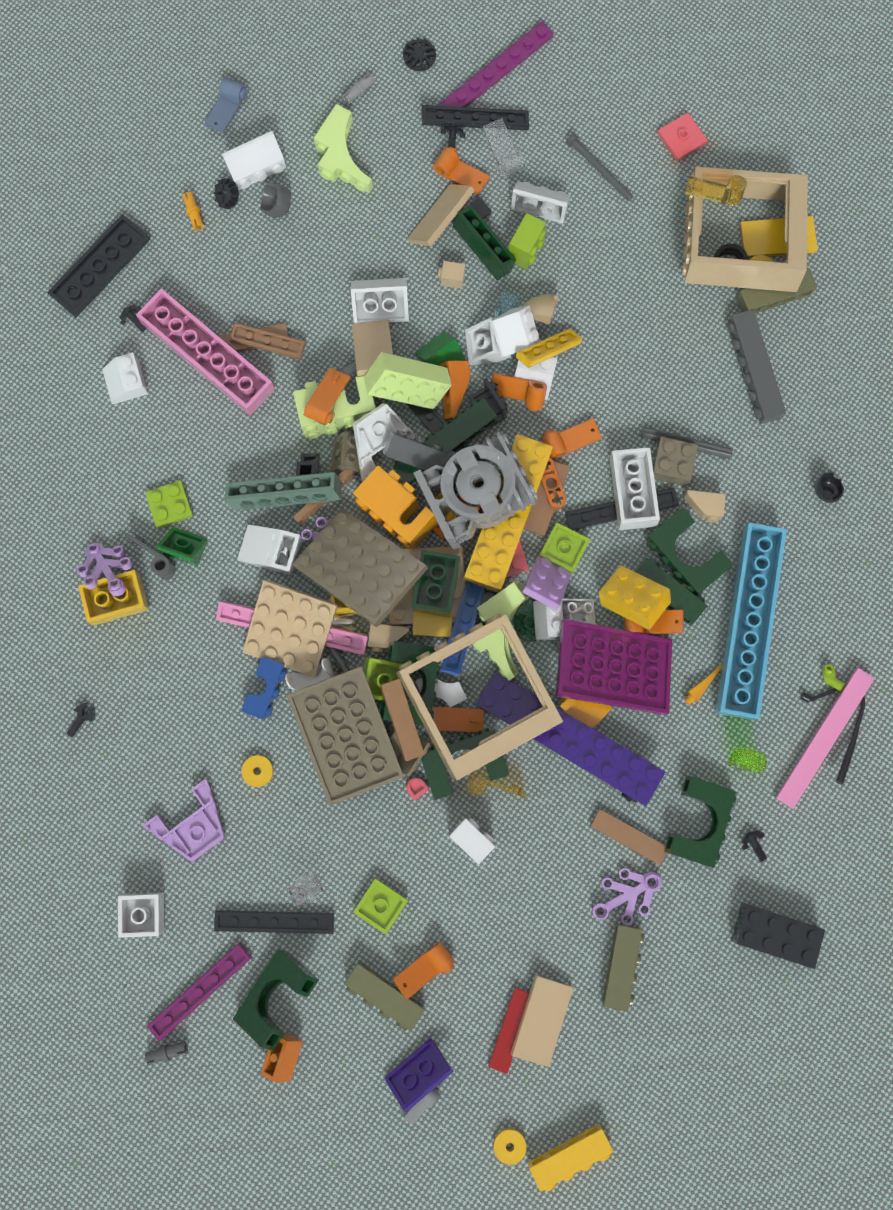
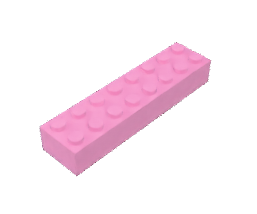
(205, 352)

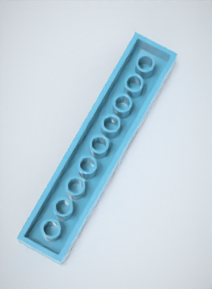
(751, 621)

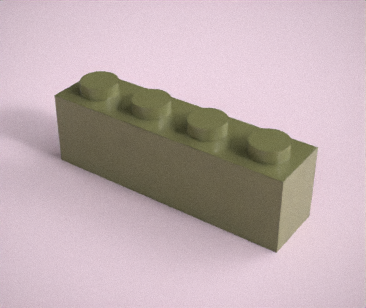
(766, 299)
(622, 966)
(385, 996)

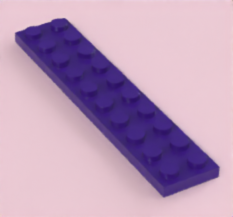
(576, 741)

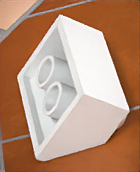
(254, 160)
(540, 201)
(380, 300)

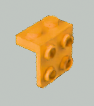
(586, 712)

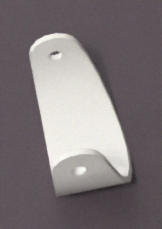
(298, 680)

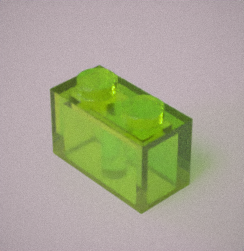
(747, 760)

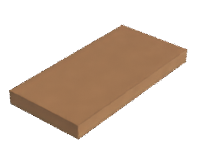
(541, 513)

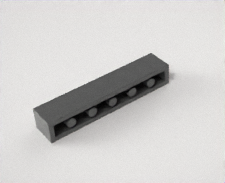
(756, 367)
(417, 453)

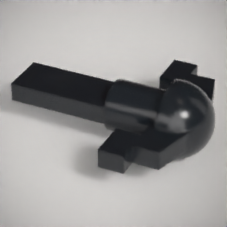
(452, 135)
(128, 312)
(751, 838)

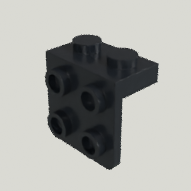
(491, 396)

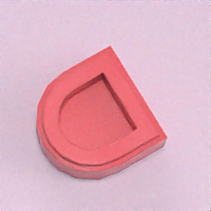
(416, 787)

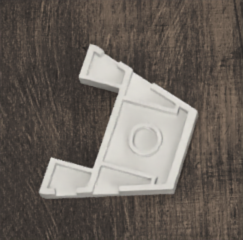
(372, 434)

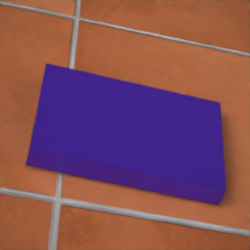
(418, 1075)

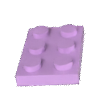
(547, 582)

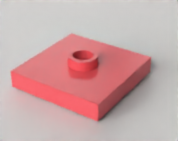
(682, 137)

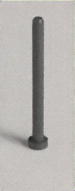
(573, 141)

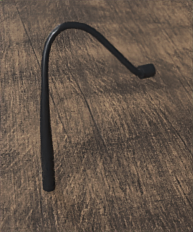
(849, 752)

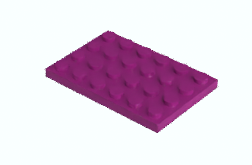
(614, 667)

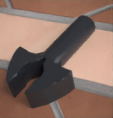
(81, 718)

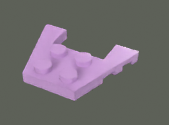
(195, 833)

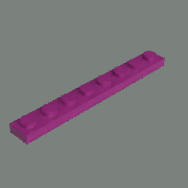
(499, 67)

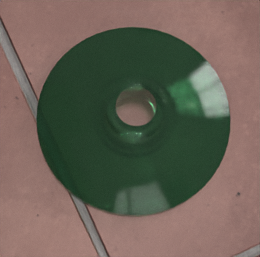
(525, 623)

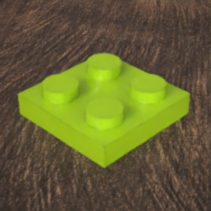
(169, 504)
(564, 547)
(380, 906)

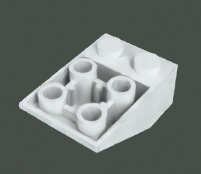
(270, 548)
(549, 620)

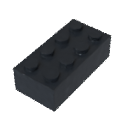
(778, 935)

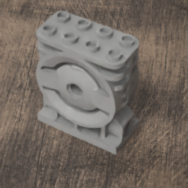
(471, 468)

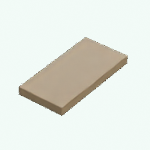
(440, 214)
(369, 342)
(541, 1020)

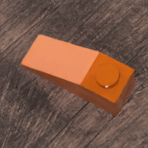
(460, 376)

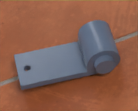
(230, 99)

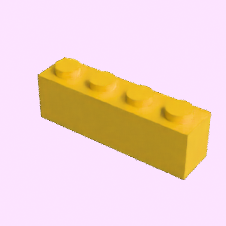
(570, 1157)

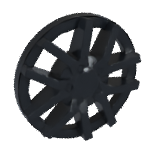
(419, 54)

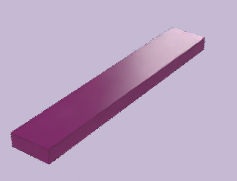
(199, 991)

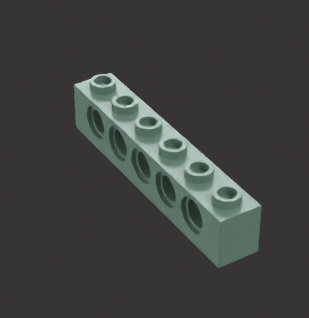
(283, 491)

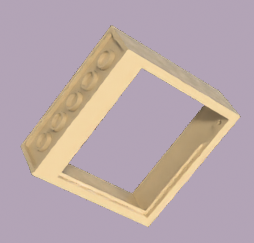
(751, 273)
(506, 738)

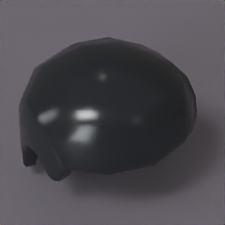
(829, 488)

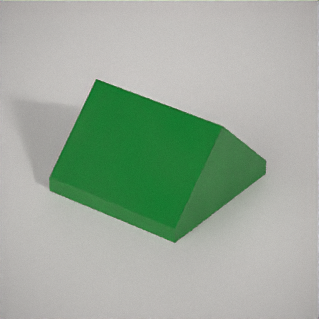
(440, 350)
(182, 546)

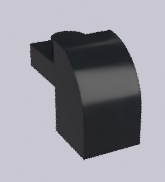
(308, 464)

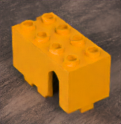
(393, 504)

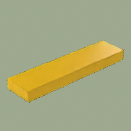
(549, 348)

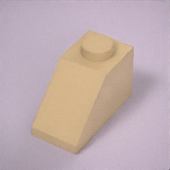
(706, 504)
(382, 635)

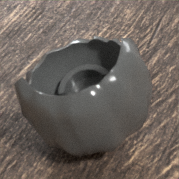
(275, 200)

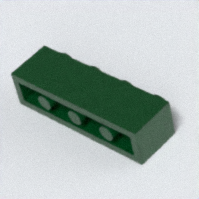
(484, 242)
(680, 595)

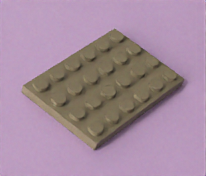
(359, 567)
(345, 735)

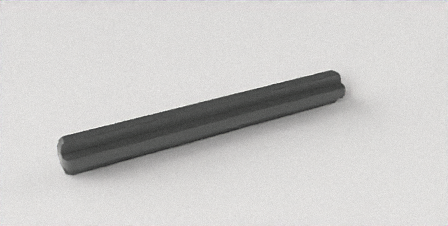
(703, 447)

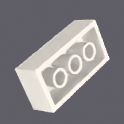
(634, 488)

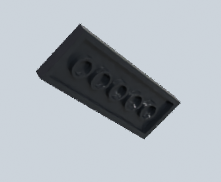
(98, 266)

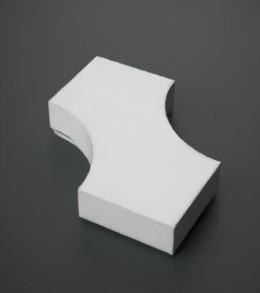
(449, 692)

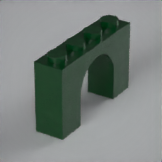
(663, 542)
(403, 652)
(436, 770)
(720, 802)
(253, 1013)

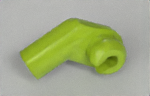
(830, 678)

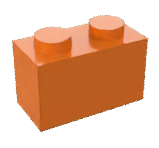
(282, 1060)

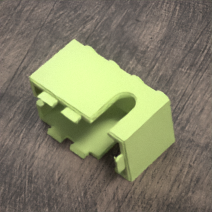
(344, 412)

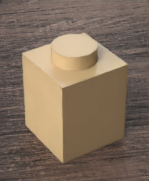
(452, 274)

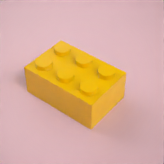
(635, 597)
(103, 607)

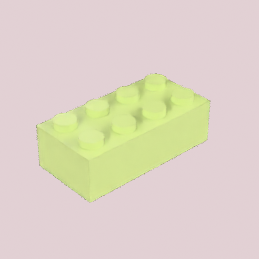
(407, 380)

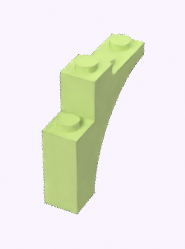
(336, 161)
(503, 603)

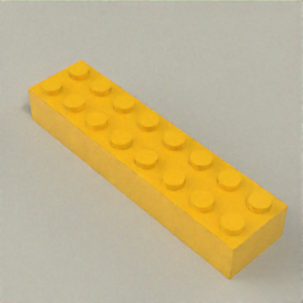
(498, 544)

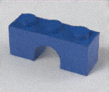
(261, 704)

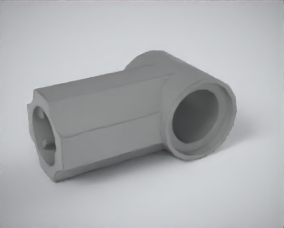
(418, 1109)

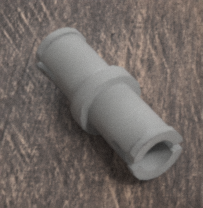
(358, 88)

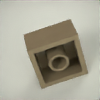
(674, 461)

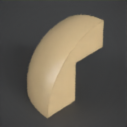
(543, 307)

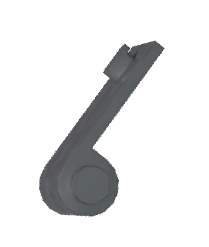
(160, 564)

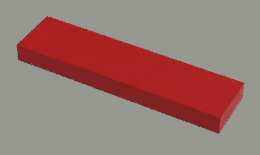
(501, 1056)

